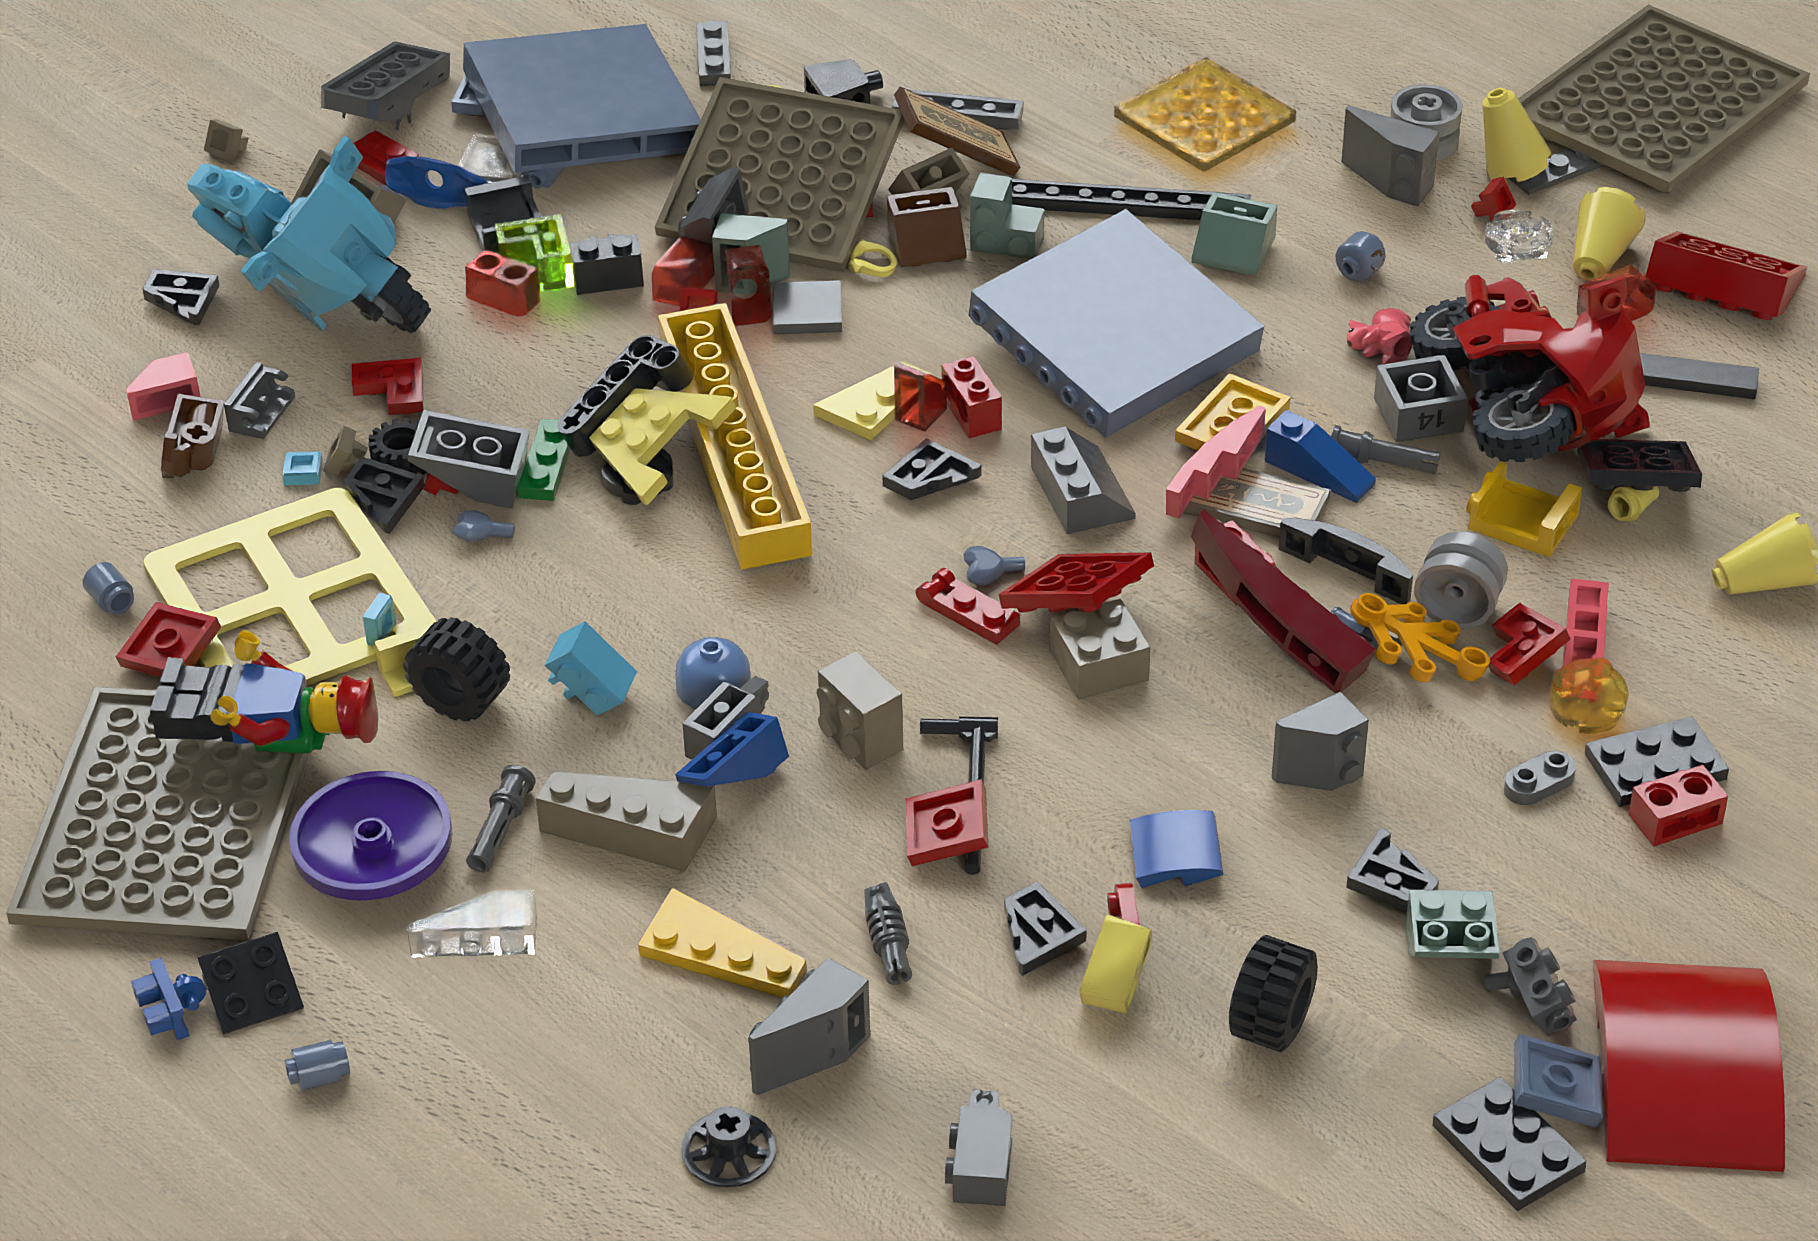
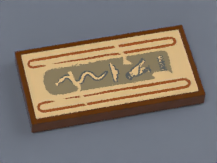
(956, 130)

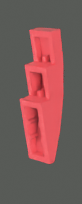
(1218, 457)
(1586, 623)

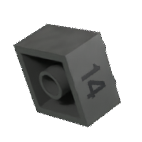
(1420, 398)

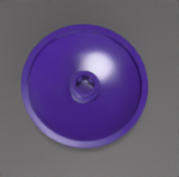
(371, 835)

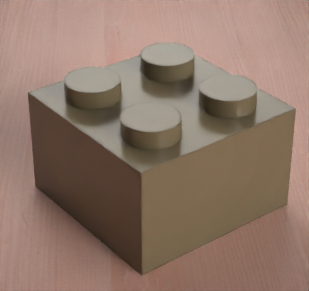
(1099, 649)
(860, 710)

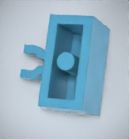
(590, 669)

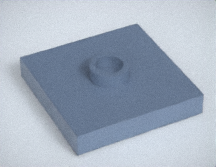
(1557, 1081)

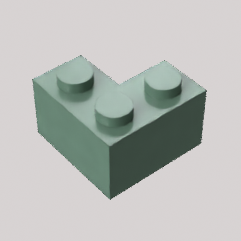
(1000, 225)

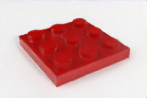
(1076, 581)

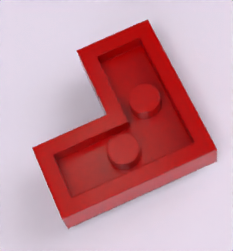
(398, 378)
(1530, 642)

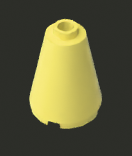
(1511, 138)
(1605, 230)
(1770, 560)

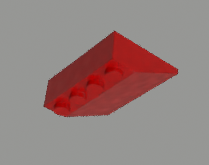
(1724, 274)

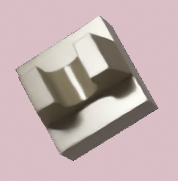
(224, 140)
(344, 452)

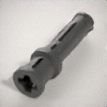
(1366, 447)
(505, 805)

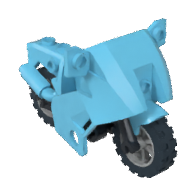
(318, 248)

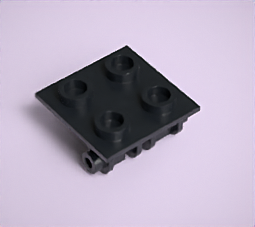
(250, 982)

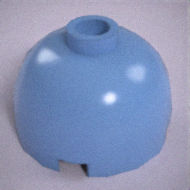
(706, 666)

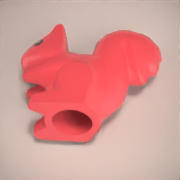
(1386, 335)

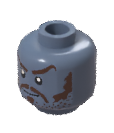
(1360, 256)

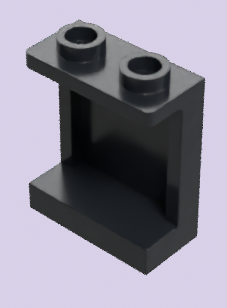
(499, 203)

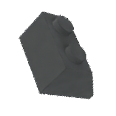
(720, 195)
(1321, 745)

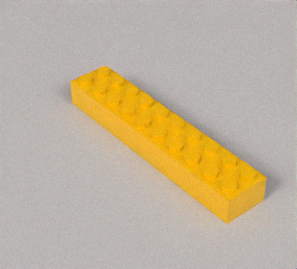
(744, 453)

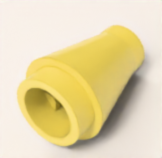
(1628, 503)

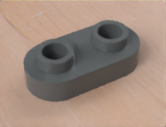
(1539, 777)

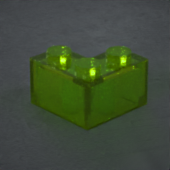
(540, 244)

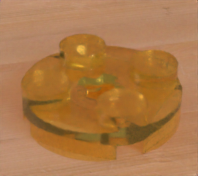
(1591, 675)

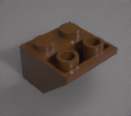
(926, 227)

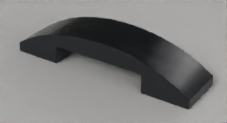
(1351, 550)

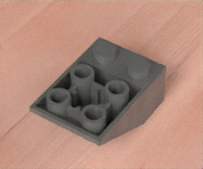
(811, 1028)

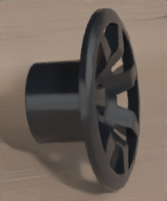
(728, 1140)

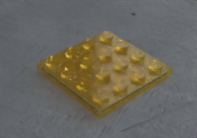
(1205, 114)

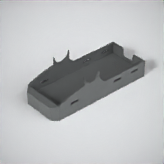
(385, 80)

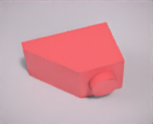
(159, 384)

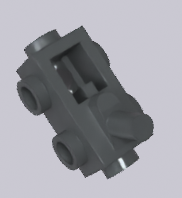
(1534, 978)

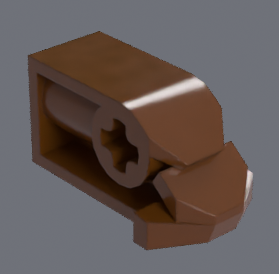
(192, 435)

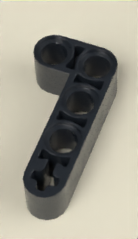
(640, 365)

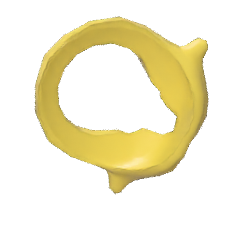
(860, 266)

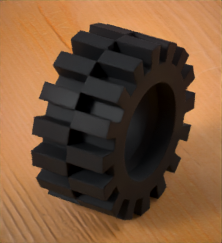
(387, 442)

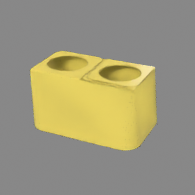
(1116, 965)

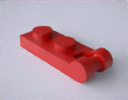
(967, 606)

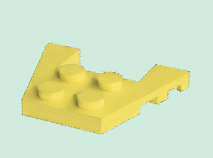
(645, 425)

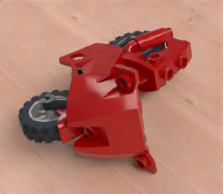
(1537, 381)

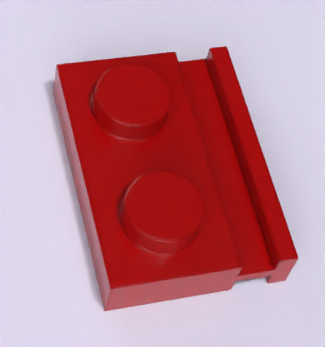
(376, 150)

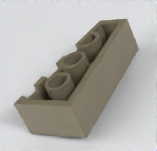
(629, 815)

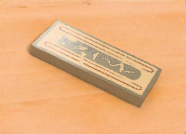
(1261, 501)

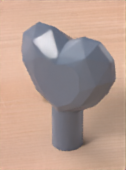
(477, 526)
(988, 566)

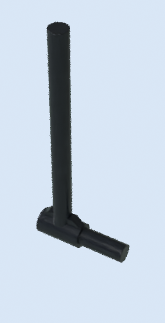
(977, 732)

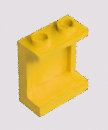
(1522, 513)

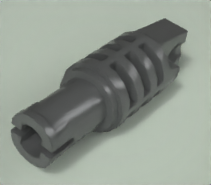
(887, 931)

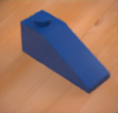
(1315, 456)
(743, 752)

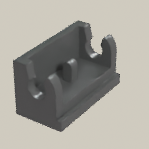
(258, 402)

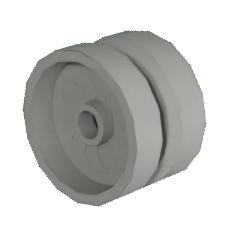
(1433, 109)
(1461, 579)

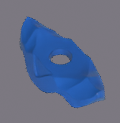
(410, 178)

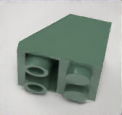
(745, 231)
(1235, 234)
(1451, 924)

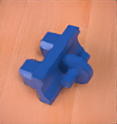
(168, 1015)

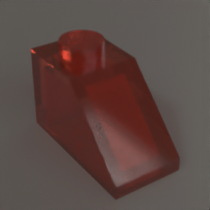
(918, 397)

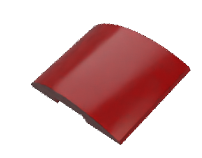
(1690, 1066)

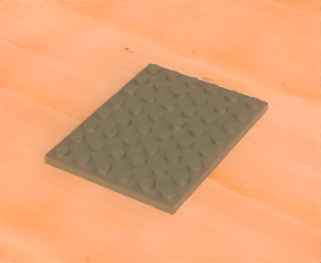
(1659, 97)
(155, 829)

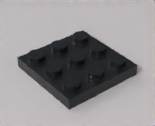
(1640, 464)

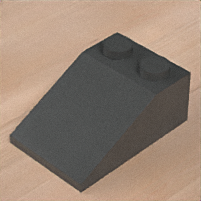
(1390, 154)
(471, 455)

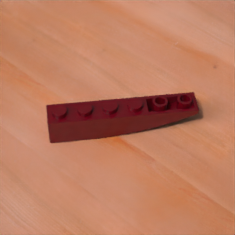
(1282, 608)

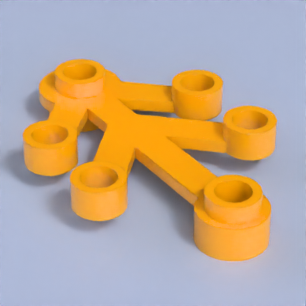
(1414, 634)

